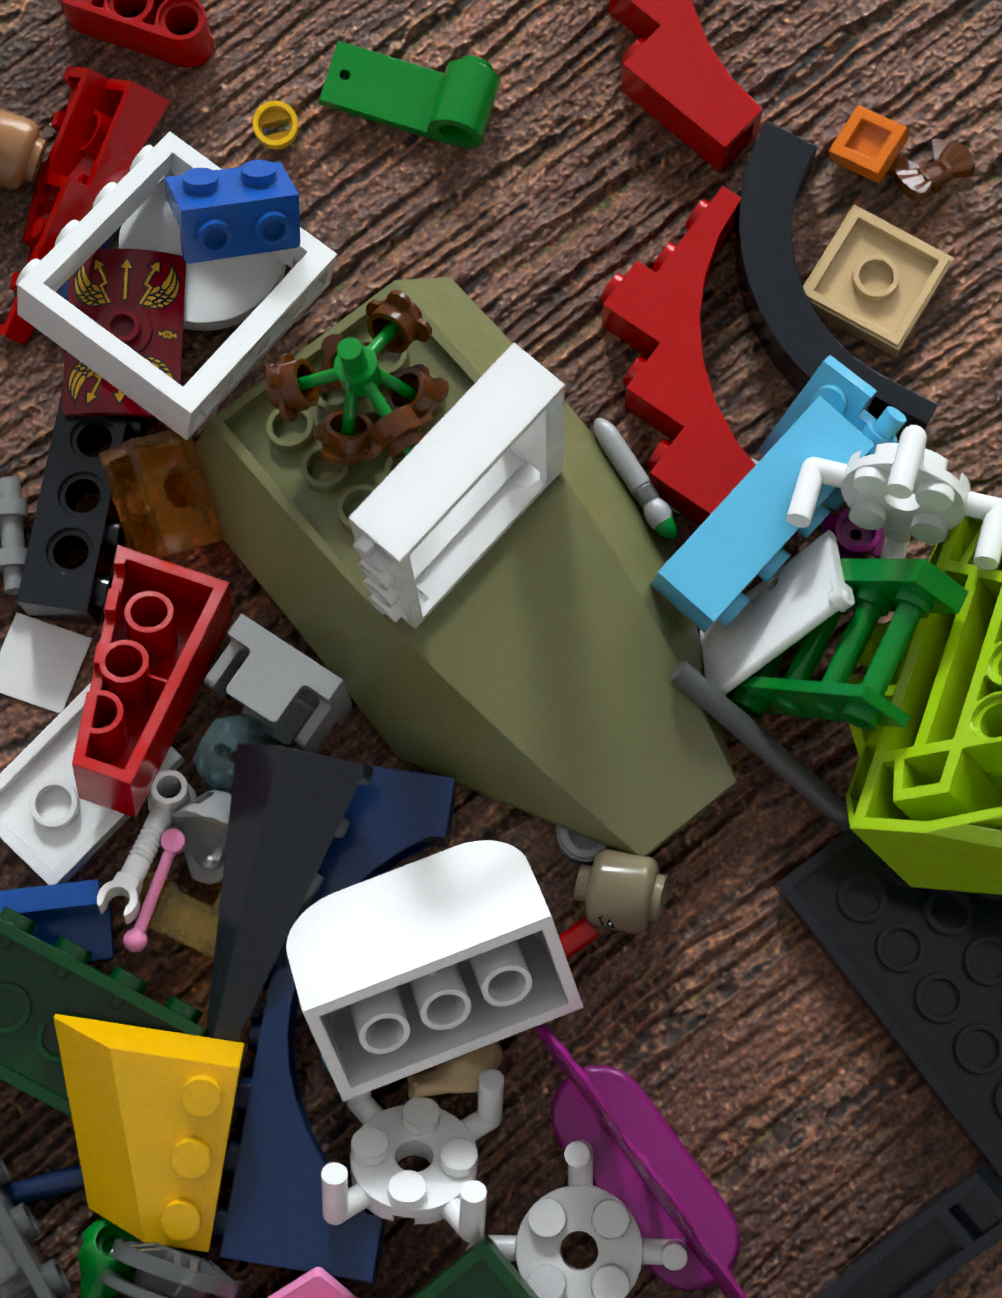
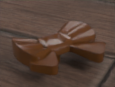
(949, 162)

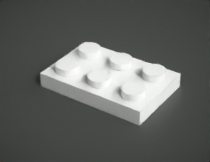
(41, 803)

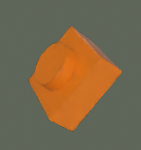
(868, 144)

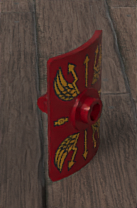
(142, 304)

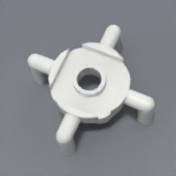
(902, 492)
(424, 1130)
(602, 1216)

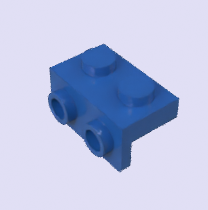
(234, 210)

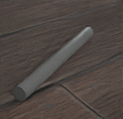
(761, 743)

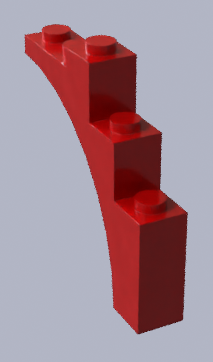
(683, 81)
(671, 388)

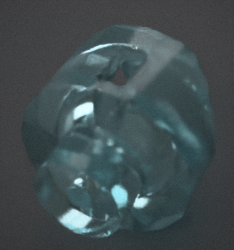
(215, 752)

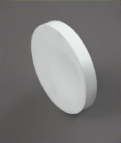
(216, 291)

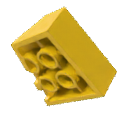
(150, 1124)

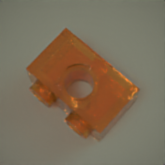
(161, 495)

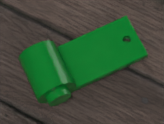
(413, 98)

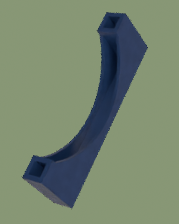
(278, 1161)

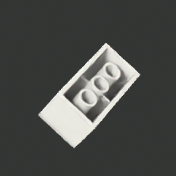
(428, 964)

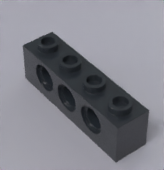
(69, 474)

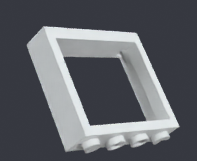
(175, 405)
(461, 487)

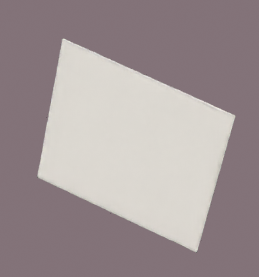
(41, 662)

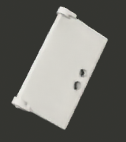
(778, 615)

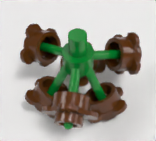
(354, 369)

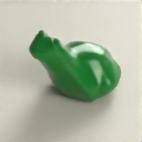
(95, 1258)

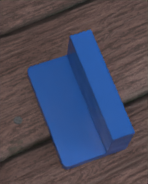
(67, 912)

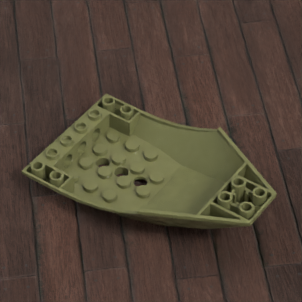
(546, 656)

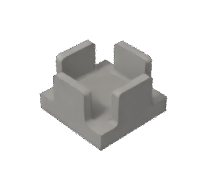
(279, 686)

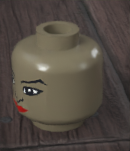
(621, 891)

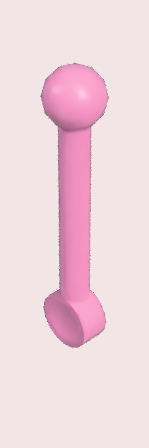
(173, 843)

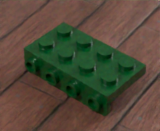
(54, 980)

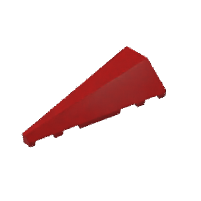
(95, 145)

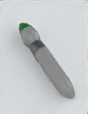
(656, 511)

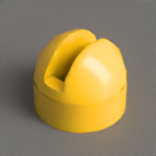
(273, 115)

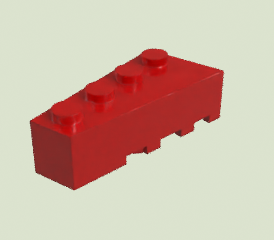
(147, 669)

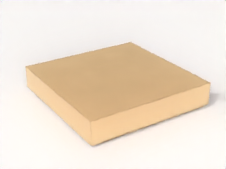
(875, 280)

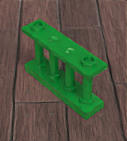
(879, 586)

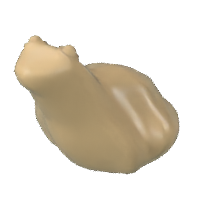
(455, 1075)

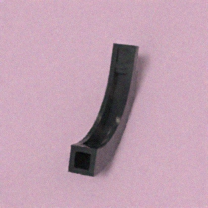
(771, 284)
(926, 1243)

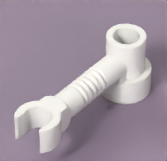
(130, 879)

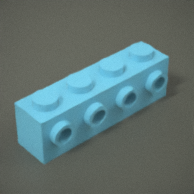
(751, 525)

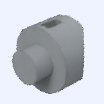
(206, 829)

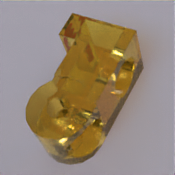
(182, 917)

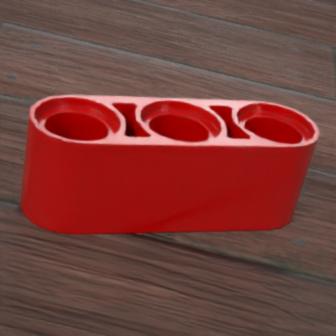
(148, 33)

